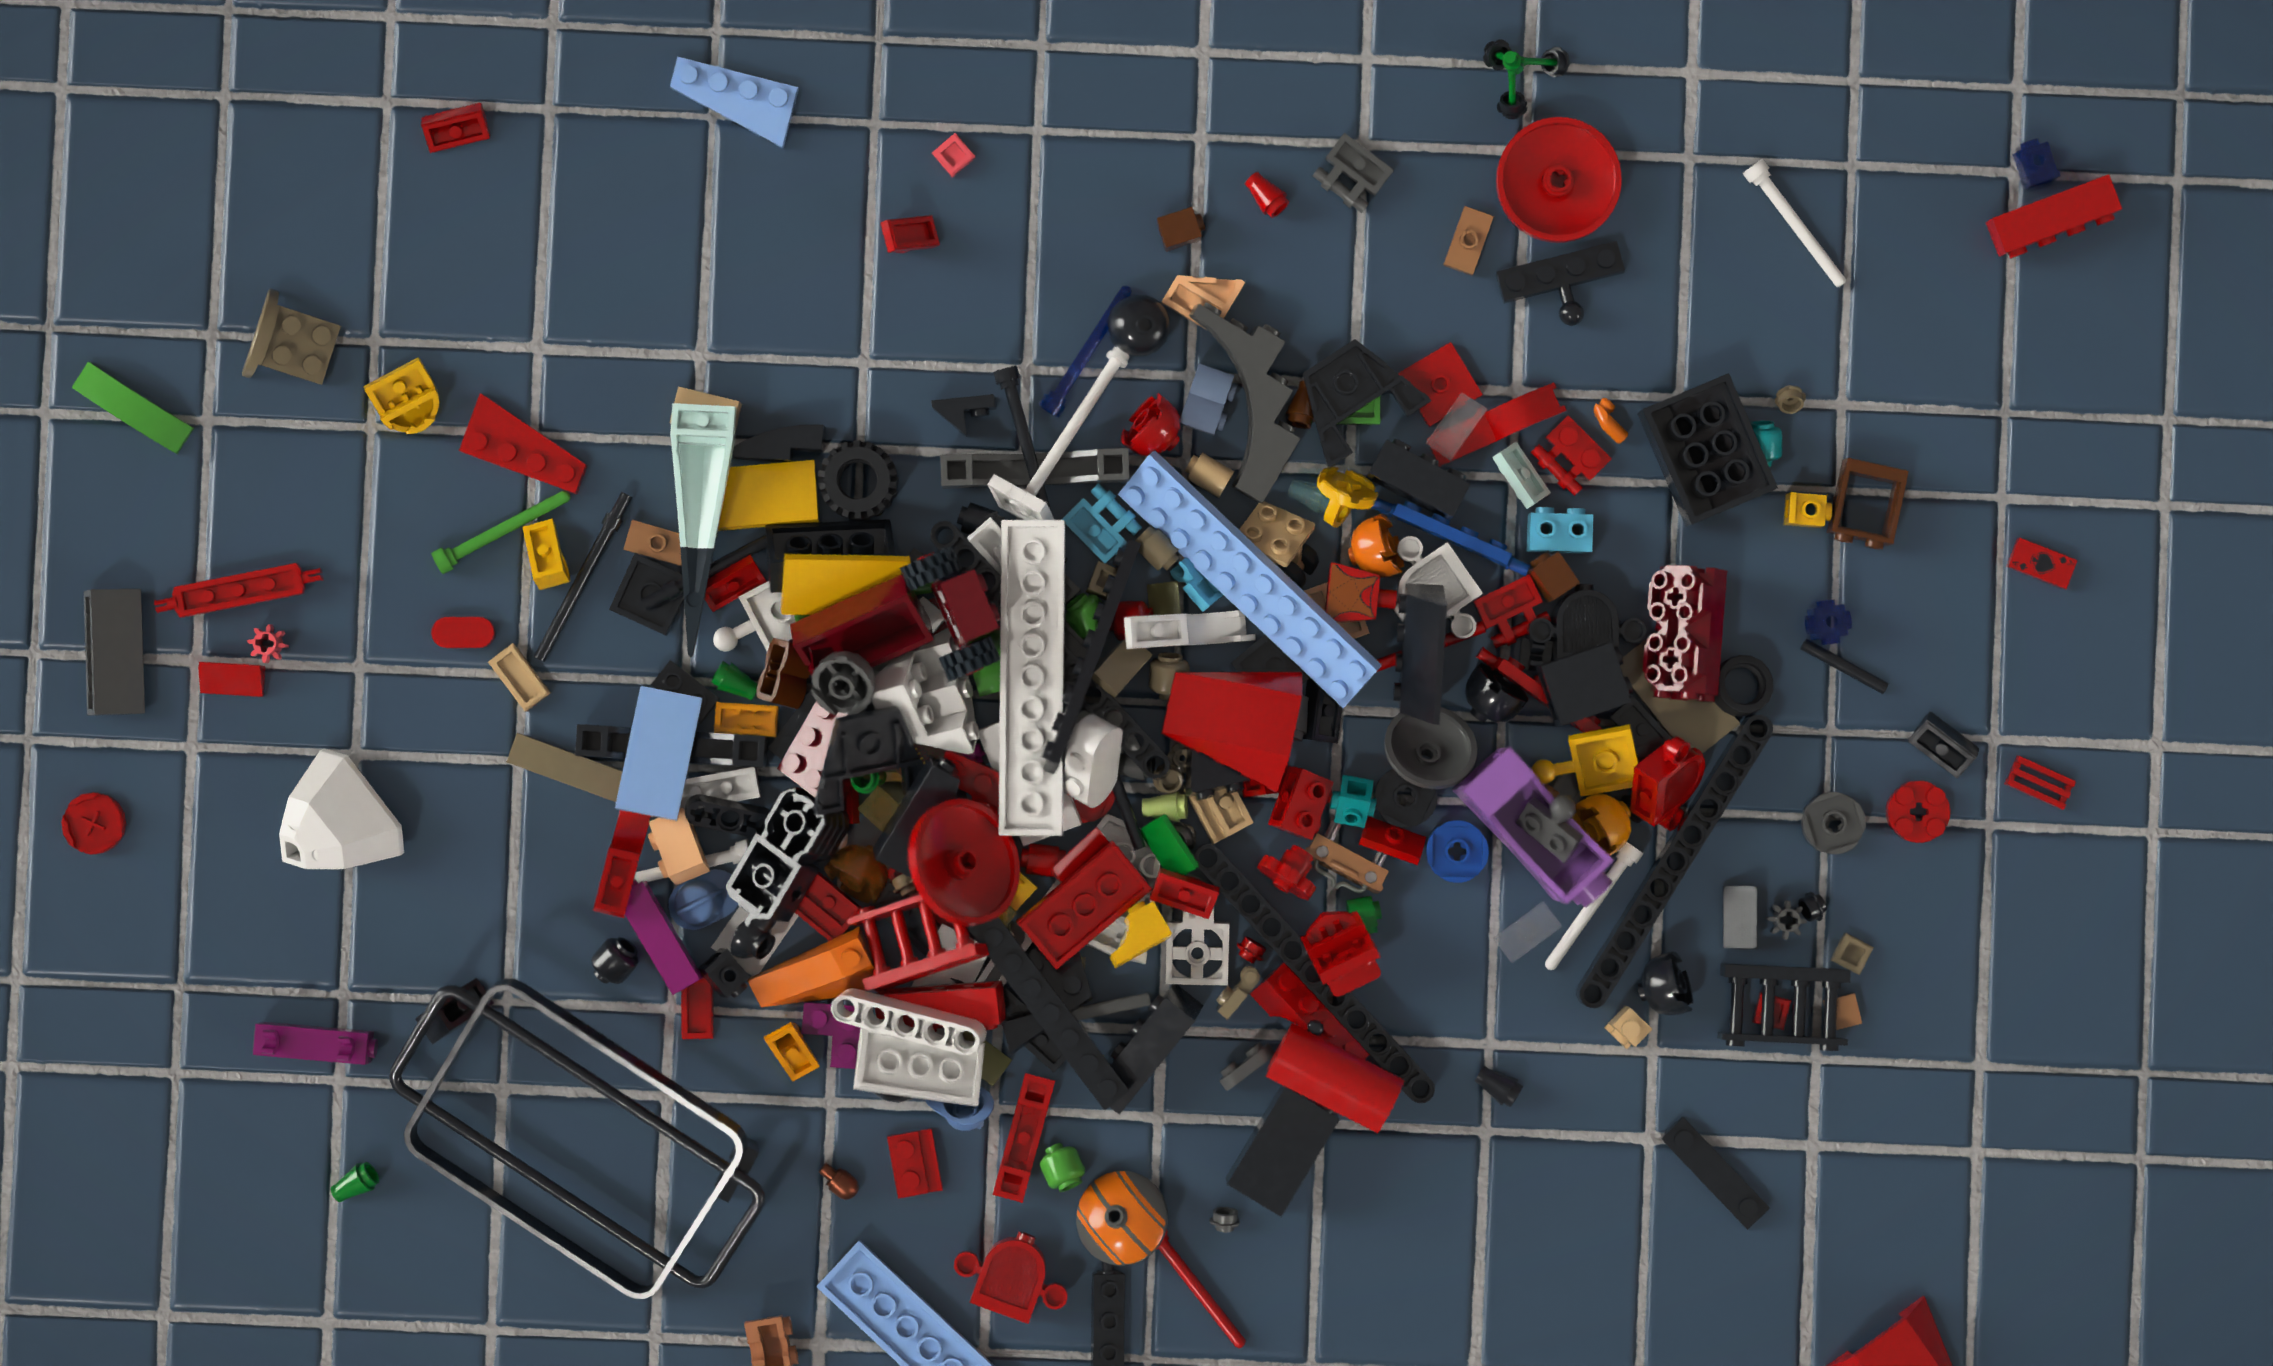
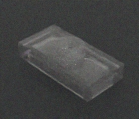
(1527, 932)

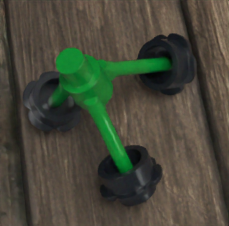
(1500, 56)

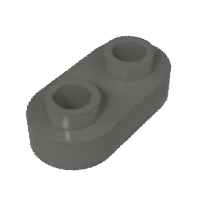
(1236, 1072)

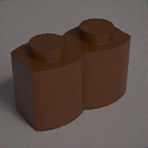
(784, 675)

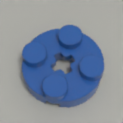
(1444, 863)

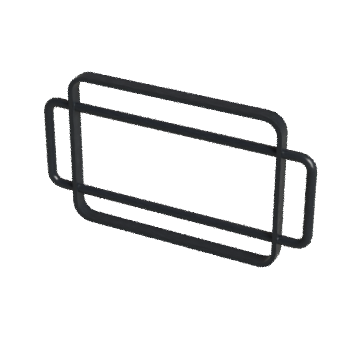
(625, 1058)

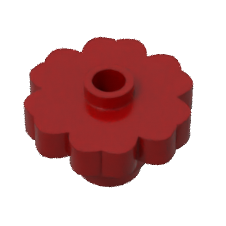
(1290, 872)

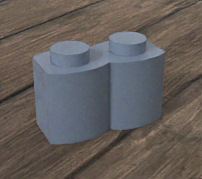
(1207, 400)

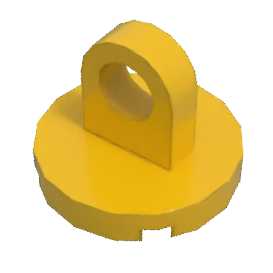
(1345, 492)

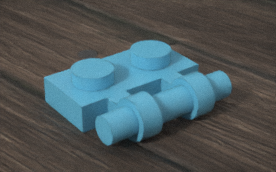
(1095, 530)

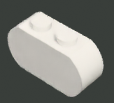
(1092, 760)

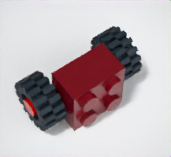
(962, 607)

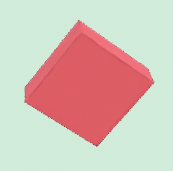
(953, 155)

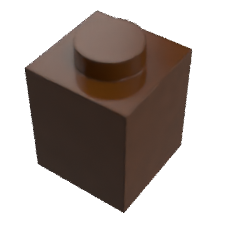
(1180, 228)

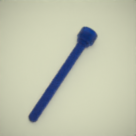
(1055, 400)

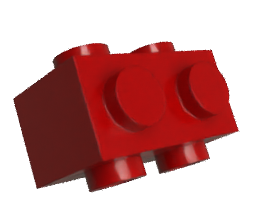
(1301, 803)

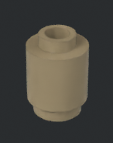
(1157, 549)

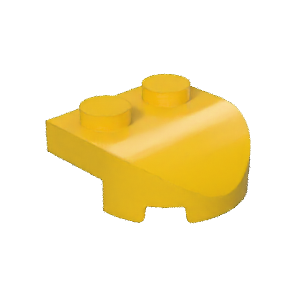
(405, 398)

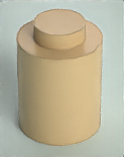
(1208, 474)

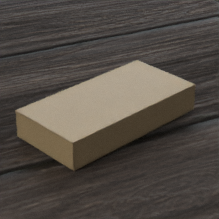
(519, 677)

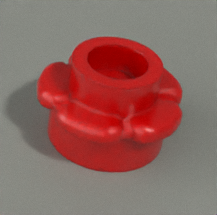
(1251, 950)

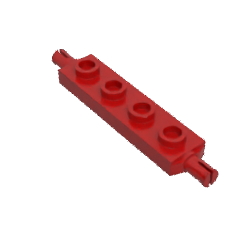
(238, 590)
(1513, 671)

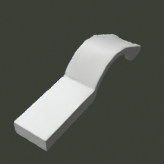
(1185, 629)

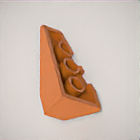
(817, 972)

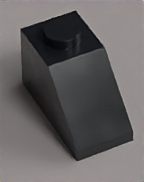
(453, 1013)

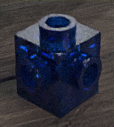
(1816, 622)

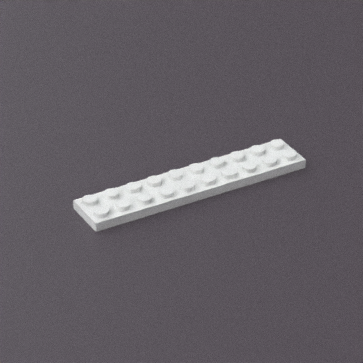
(1031, 675)

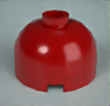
(1154, 427)

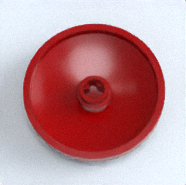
(1558, 179)
(963, 862)

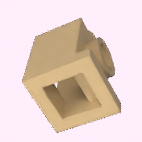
(1628, 1027)

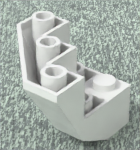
(932, 708)
(337, 818)

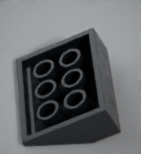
(1707, 450)

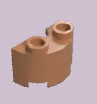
(770, 1341)

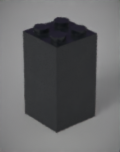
(1282, 1150)

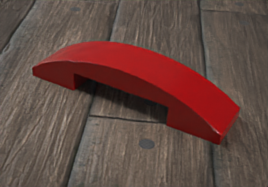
(1023, 1137)

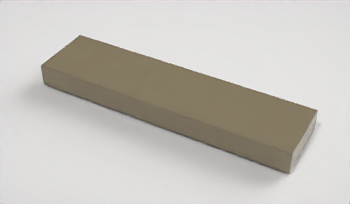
(565, 767)

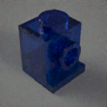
(2031, 174)

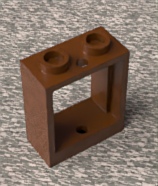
(1872, 471)

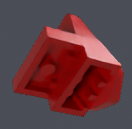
(1342, 951)

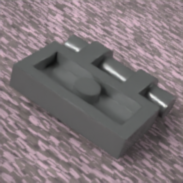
(1357, 164)

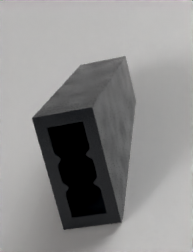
(934, 784)

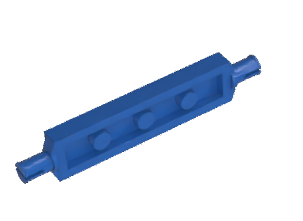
(1464, 538)

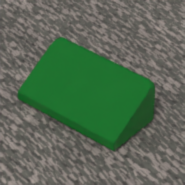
(1168, 846)

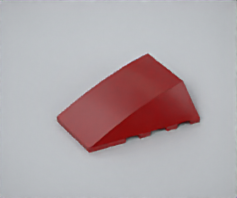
(1237, 719)
(1906, 1343)

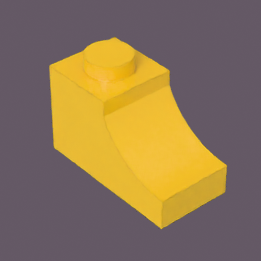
(1144, 931)

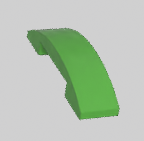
(132, 408)

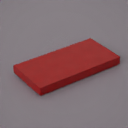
(1084, 905)

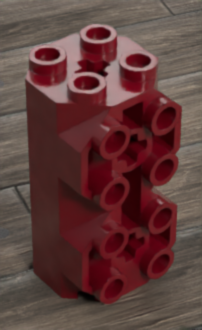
(1687, 643)

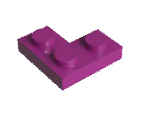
(845, 1040)

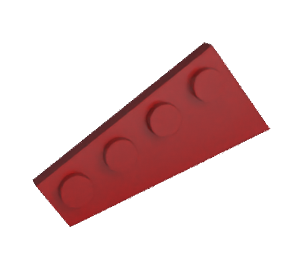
(514, 445)

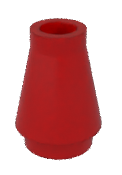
(1267, 195)

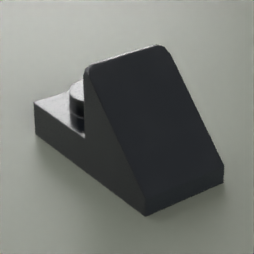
(955, 408)

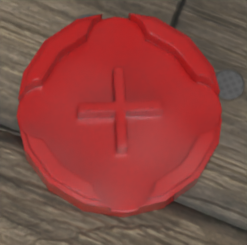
(93, 823)

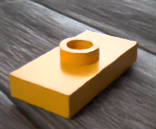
(746, 719)

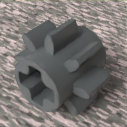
(1781, 912)

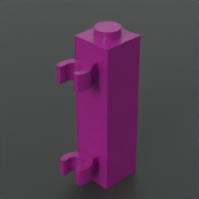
(660, 939)
(314, 1043)

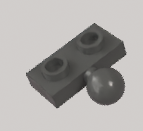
(1549, 825)

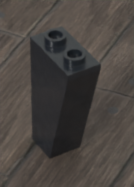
(1207, 776)

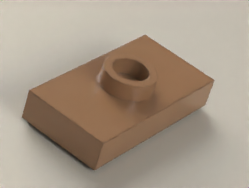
(1468, 240)
(653, 542)

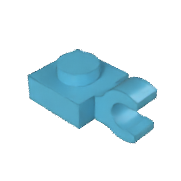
(1197, 587)

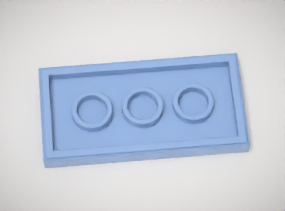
(658, 753)

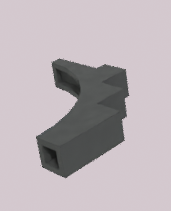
(1253, 354)

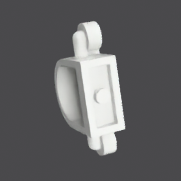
(1444, 569)

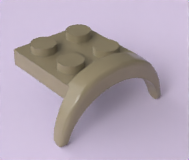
(291, 342)

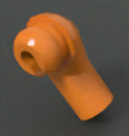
(1607, 422)

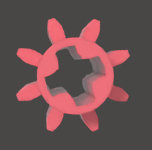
(270, 651)

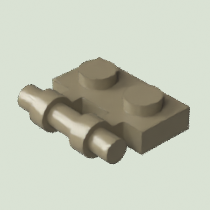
(1231, 998)

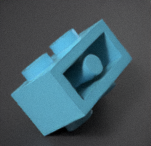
(1560, 532)

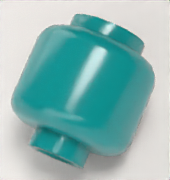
(1769, 439)

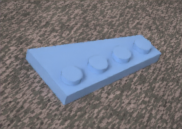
(747, 100)

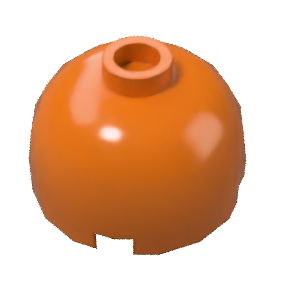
(1375, 547)

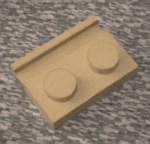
(1221, 814)

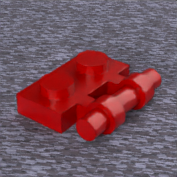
(1577, 448)
(1506, 603)

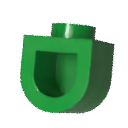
(1368, 911)

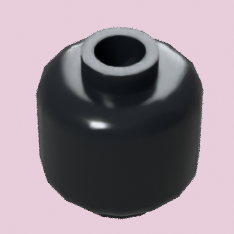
(615, 960)

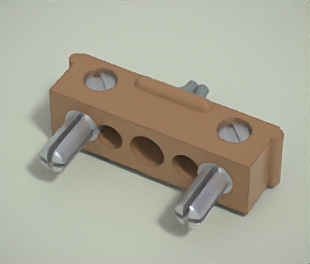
(1346, 863)

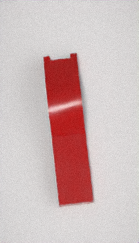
(1508, 419)
(621, 864)

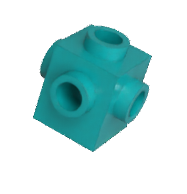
(1353, 801)

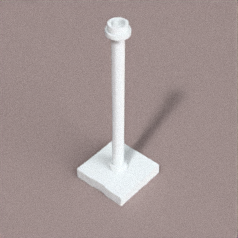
(1024, 502)

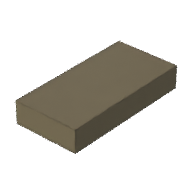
(1120, 668)

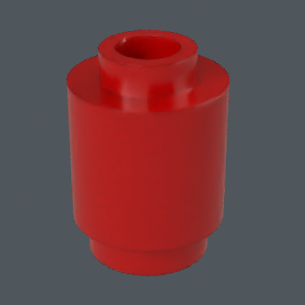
(1040, 859)

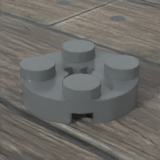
(1842, 807)

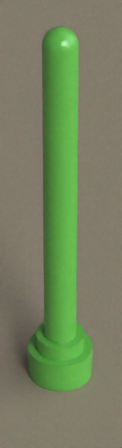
(447, 558)

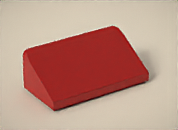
(455, 127)
(231, 679)
(1079, 855)

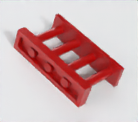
(911, 966)

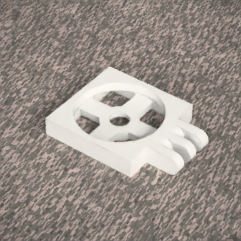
(1197, 925)

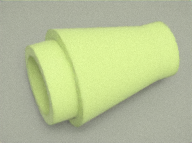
(1170, 804)

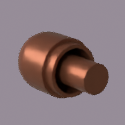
(839, 1182)

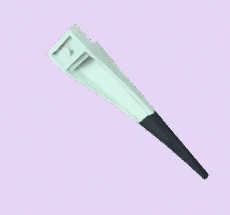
(701, 463)

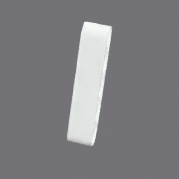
(895, 1026)

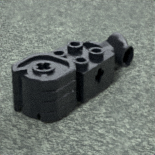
(781, 868)

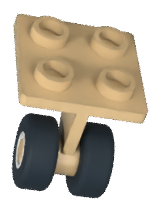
(1282, 540)

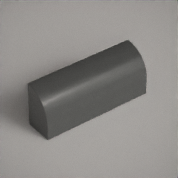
(114, 652)

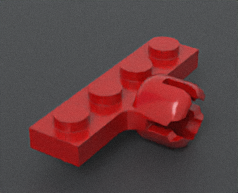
(977, 780)

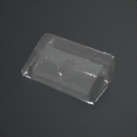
(1456, 426)

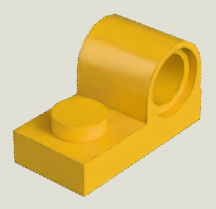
(545, 555)

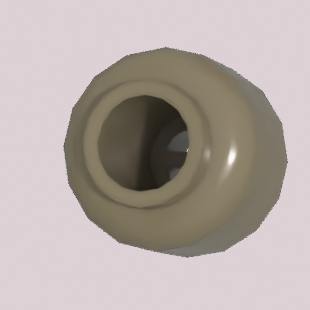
(1162, 672)

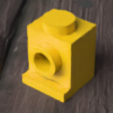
(1795, 510)

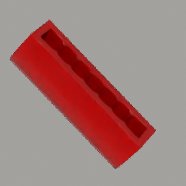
(1334, 1078)

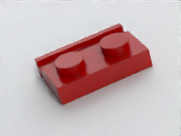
(827, 908)
(915, 1163)

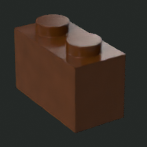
(1552, 575)

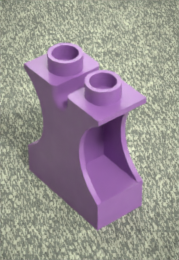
(1497, 796)

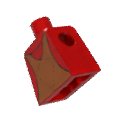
(1355, 594)

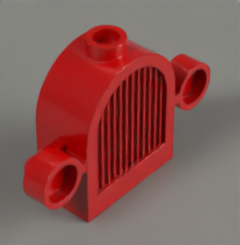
(1666, 782)
(1011, 1278)

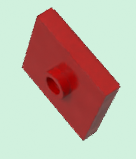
(1442, 379)

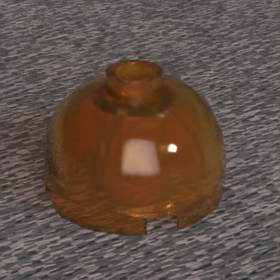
(859, 872)

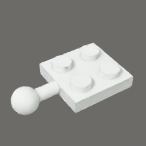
(764, 616)

